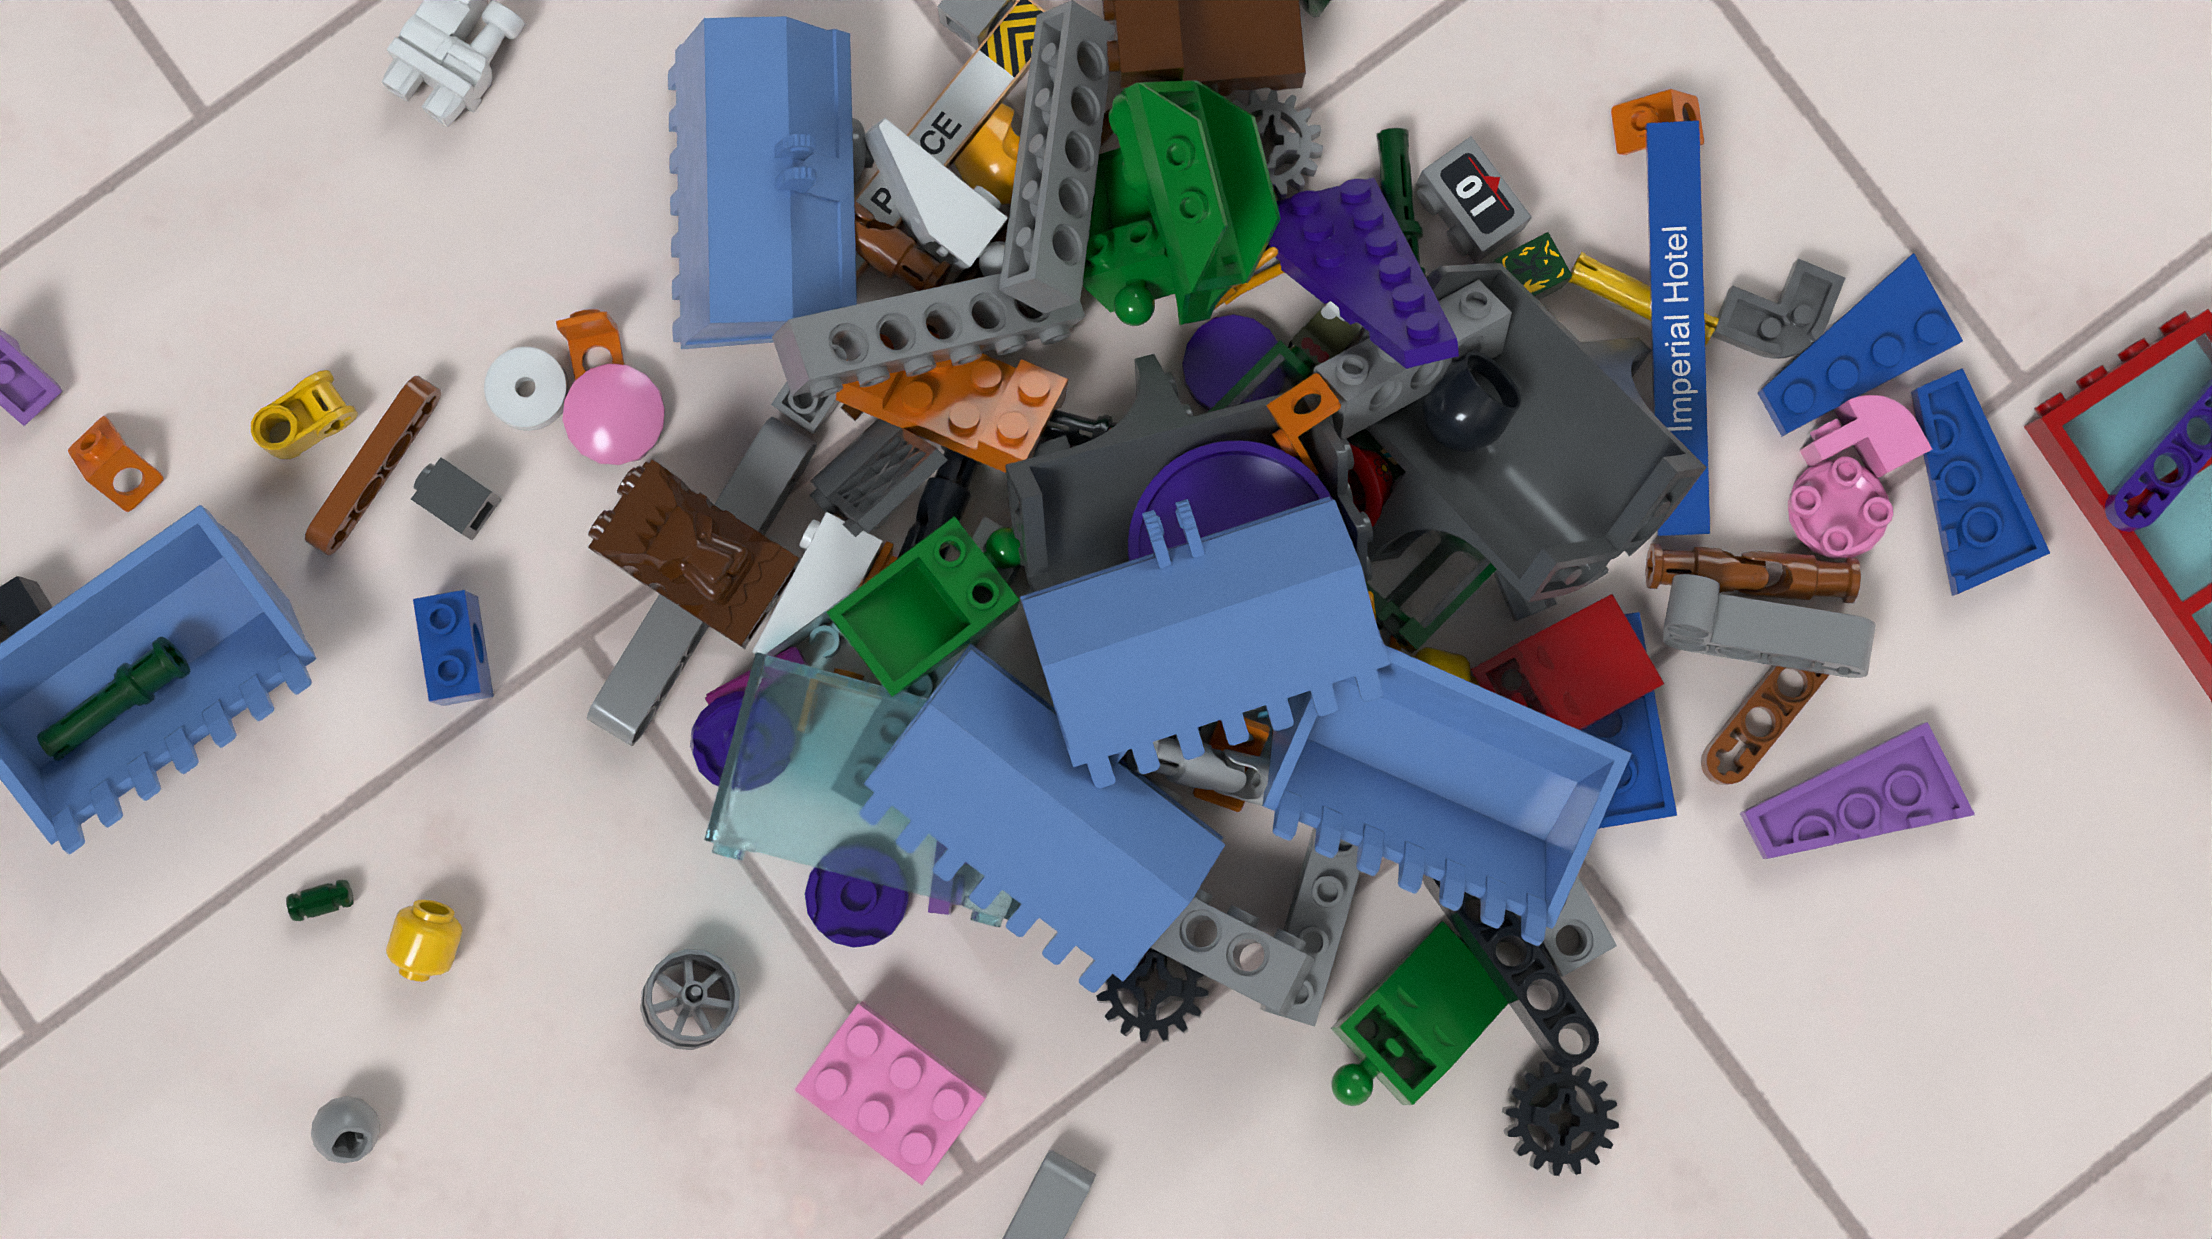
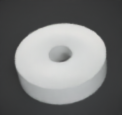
(508, 374)

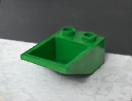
(1124, 252)
(924, 607)
(1421, 1012)

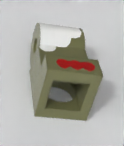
(1326, 335)

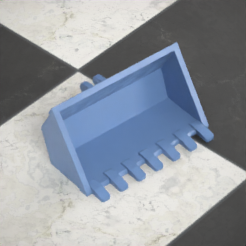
(761, 178)
(181, 585)
(1206, 635)
(998, 789)
(1447, 789)

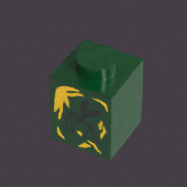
(1537, 266)

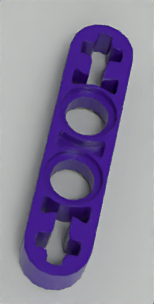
(2174, 444)

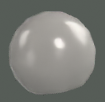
(345, 1129)

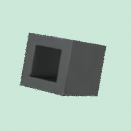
(454, 497)

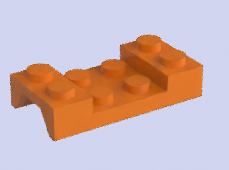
(971, 408)

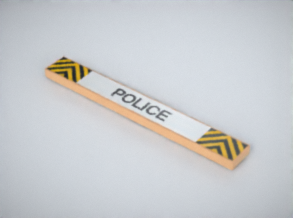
(964, 104)

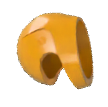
(992, 156)

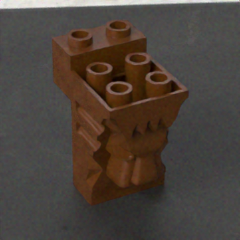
(1209, 41)
(693, 552)

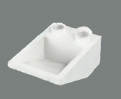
(936, 205)
(828, 572)

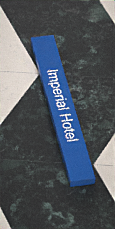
(1678, 304)

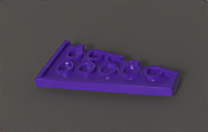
(1353, 253)

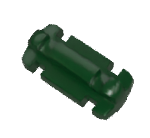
(319, 900)

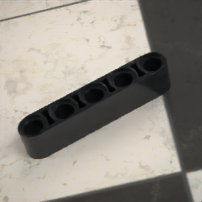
(1515, 980)

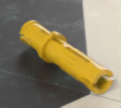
(1621, 288)

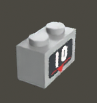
(1471, 200)

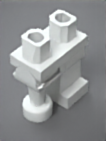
(435, 52)

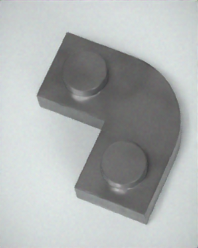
(1784, 326)

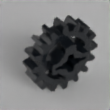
(1147, 1018)
(1559, 1142)

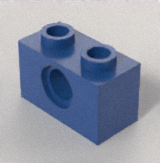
(453, 648)

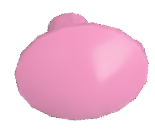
(613, 414)
(1839, 508)

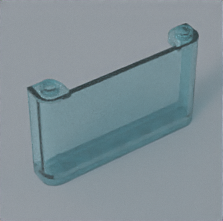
(800, 779)

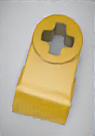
(306, 415)

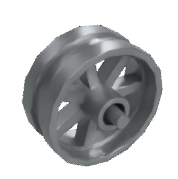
(690, 999)

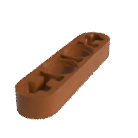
(372, 465)
(1782, 712)

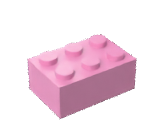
(891, 1092)

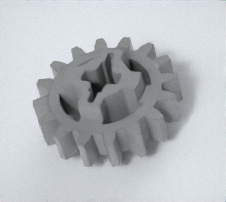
(1287, 145)

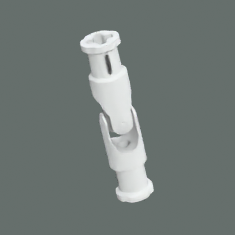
(1212, 771)

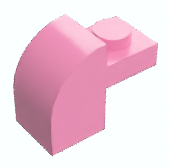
(1879, 430)

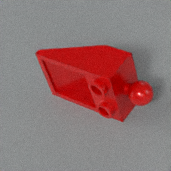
(1576, 667)

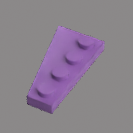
(1871, 794)

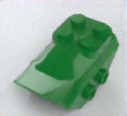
(1203, 183)

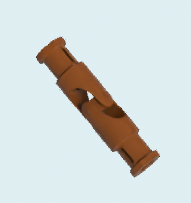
(896, 252)
(1748, 574)

